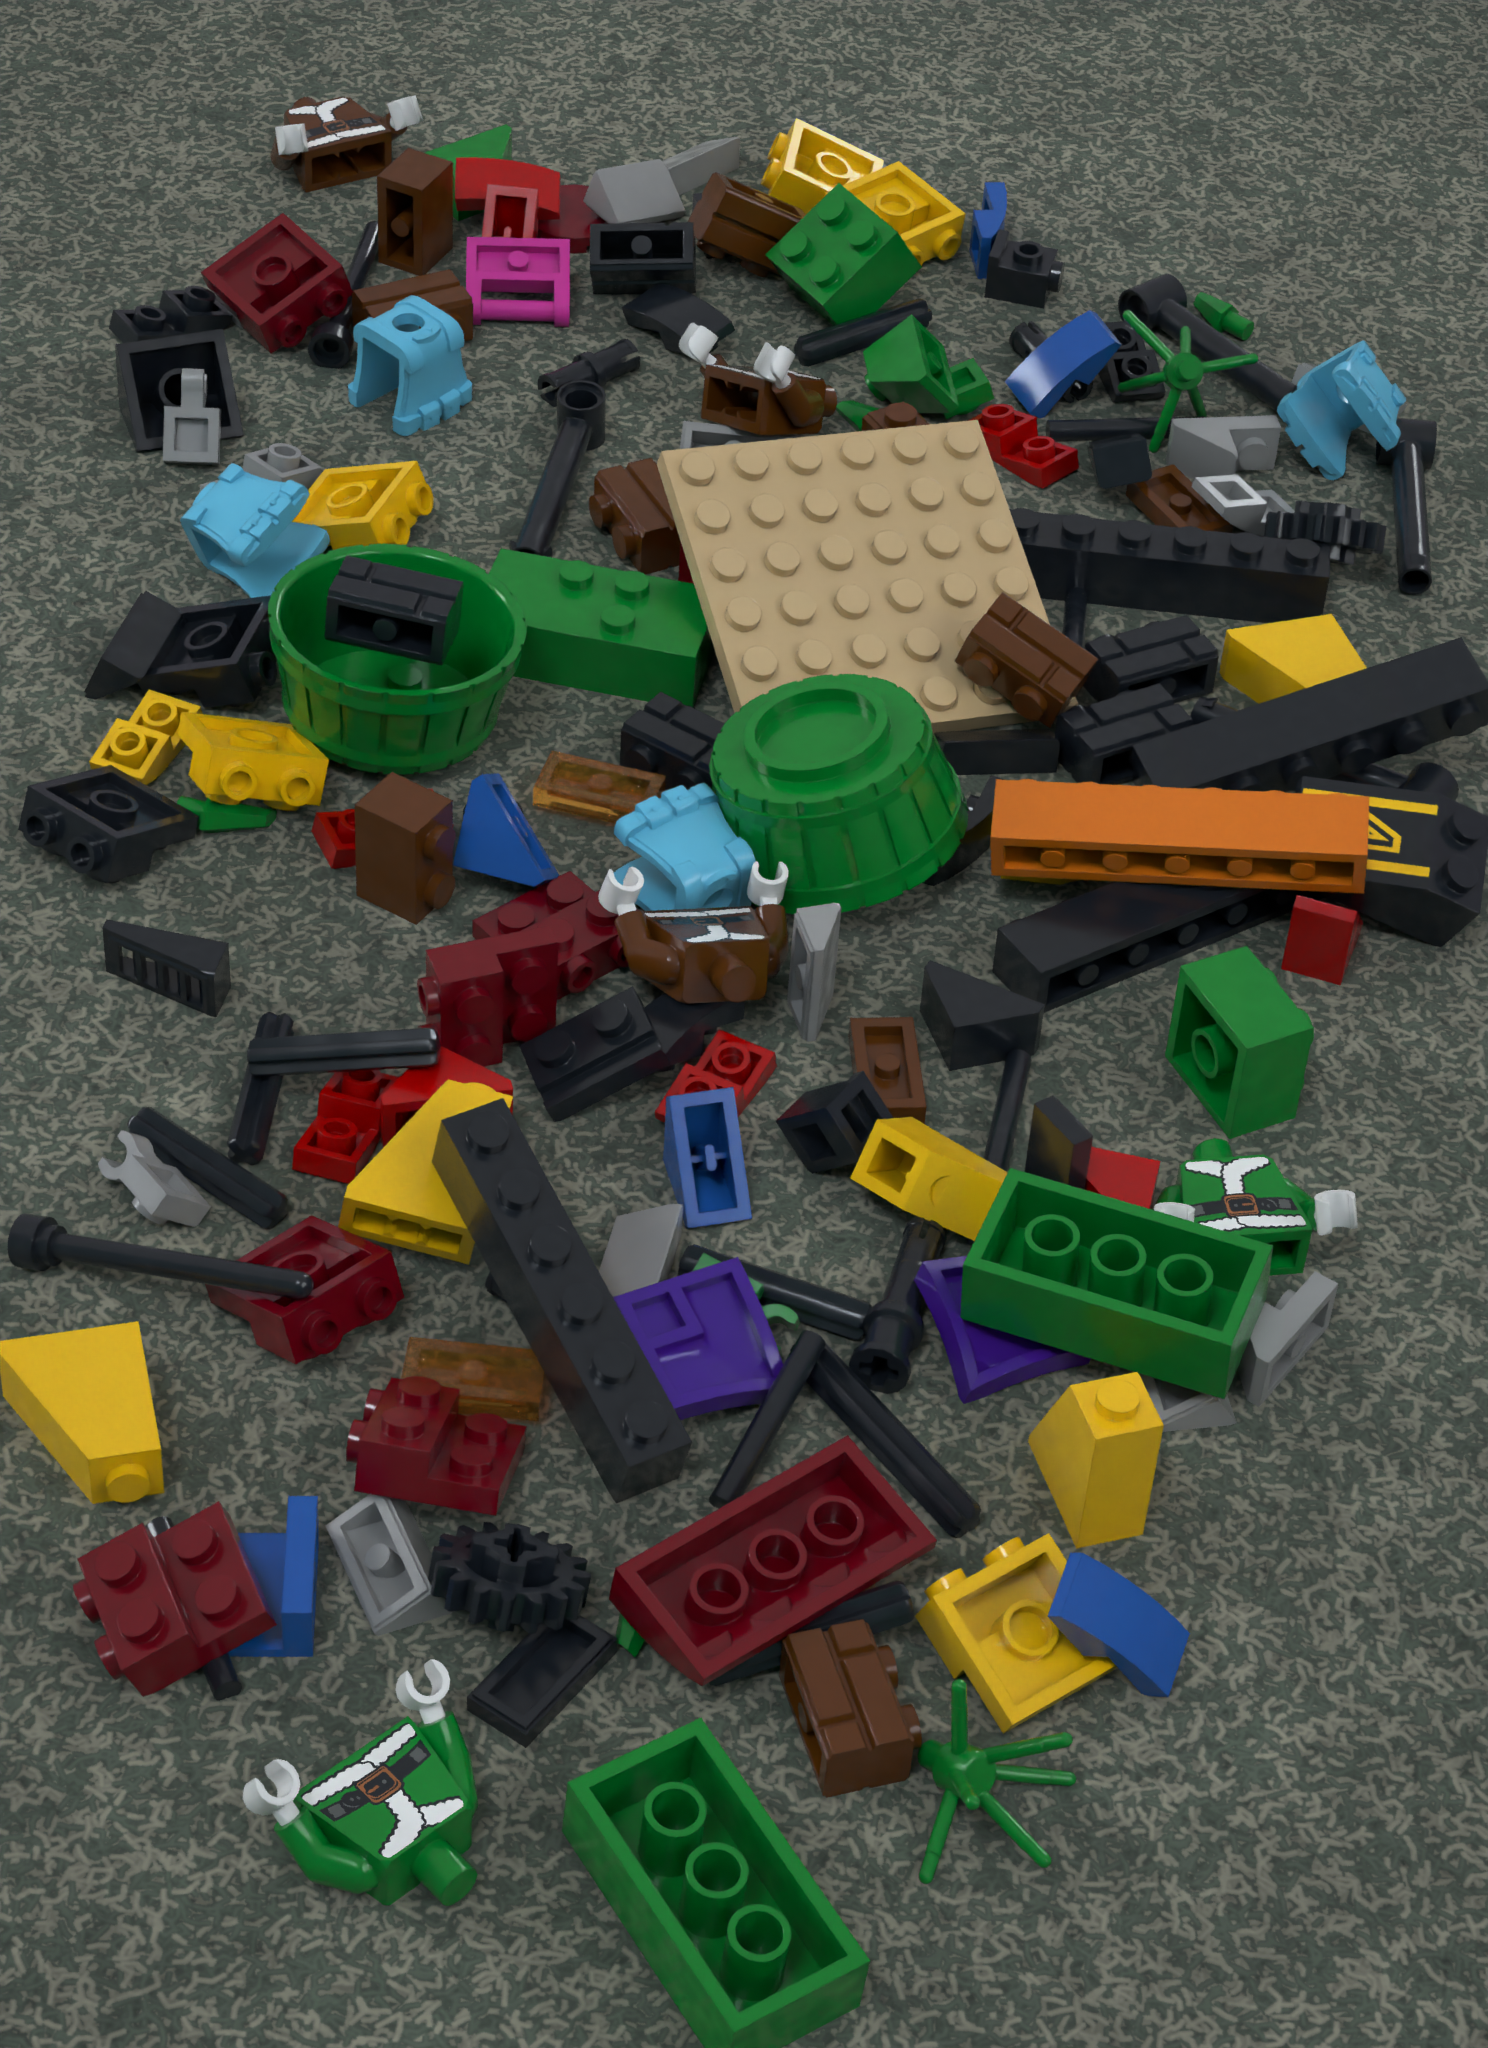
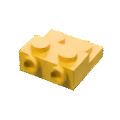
(812, 163)
(914, 209)
(368, 503)
(253, 761)
(1002, 1634)

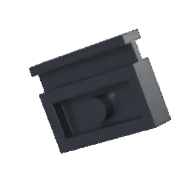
(594, 1055)

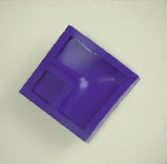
(705, 1338)
(981, 1356)

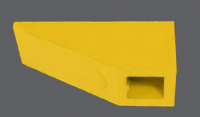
(928, 1175)

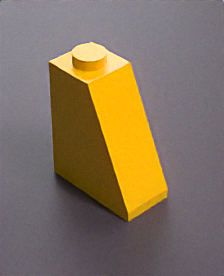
(1287, 656)
(399, 1190)
(89, 1407)
(1100, 1457)

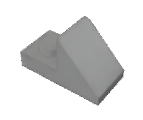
(1223, 444)
(1285, 1335)

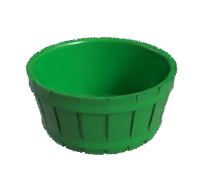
(385, 707)
(839, 789)

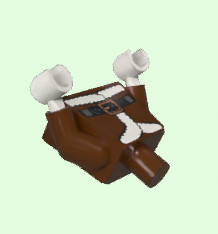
(339, 140)
(760, 397)
(703, 951)

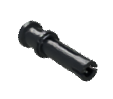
(895, 1323)

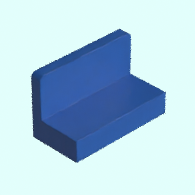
(288, 1577)

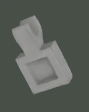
(192, 430)
(158, 1188)

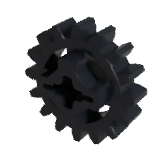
(1331, 525)
(509, 1577)

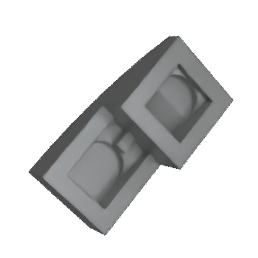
(1239, 502)

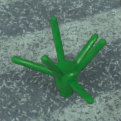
(1179, 373)
(970, 1774)

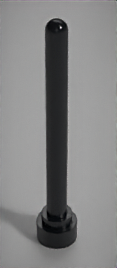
(332, 341)
(40, 1242)

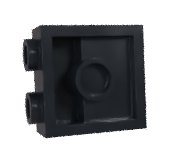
(218, 652)
(103, 822)

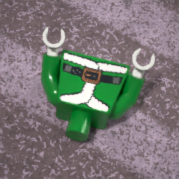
(1255, 1202)
(387, 1811)

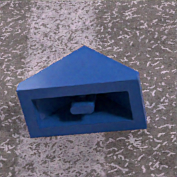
(498, 837)
(706, 1157)

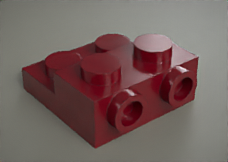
(279, 283)
(582, 926)
(491, 992)
(351, 1289)
(427, 1453)
(172, 1598)

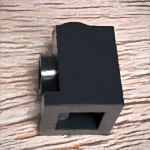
(1022, 272)
(833, 1122)

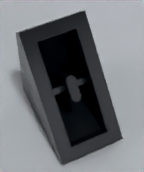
(975, 1019)

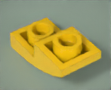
(146, 741)

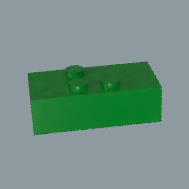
(607, 628)
(1116, 1282)
(713, 1893)

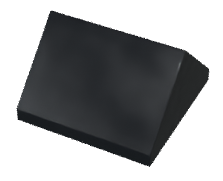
(151, 379)

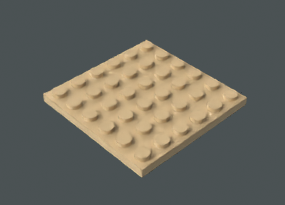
(852, 560)

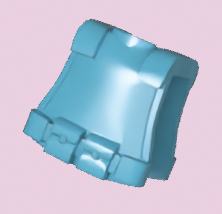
(417, 361)
(1337, 400)
(248, 532)
(686, 852)

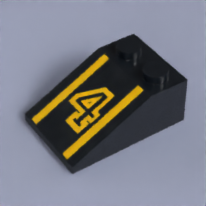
(1420, 862)

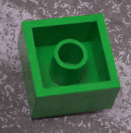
(843, 258)
(1239, 1041)

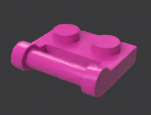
(522, 267)

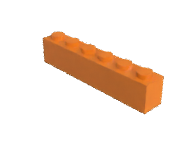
(1180, 836)

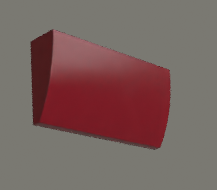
(768, 1562)

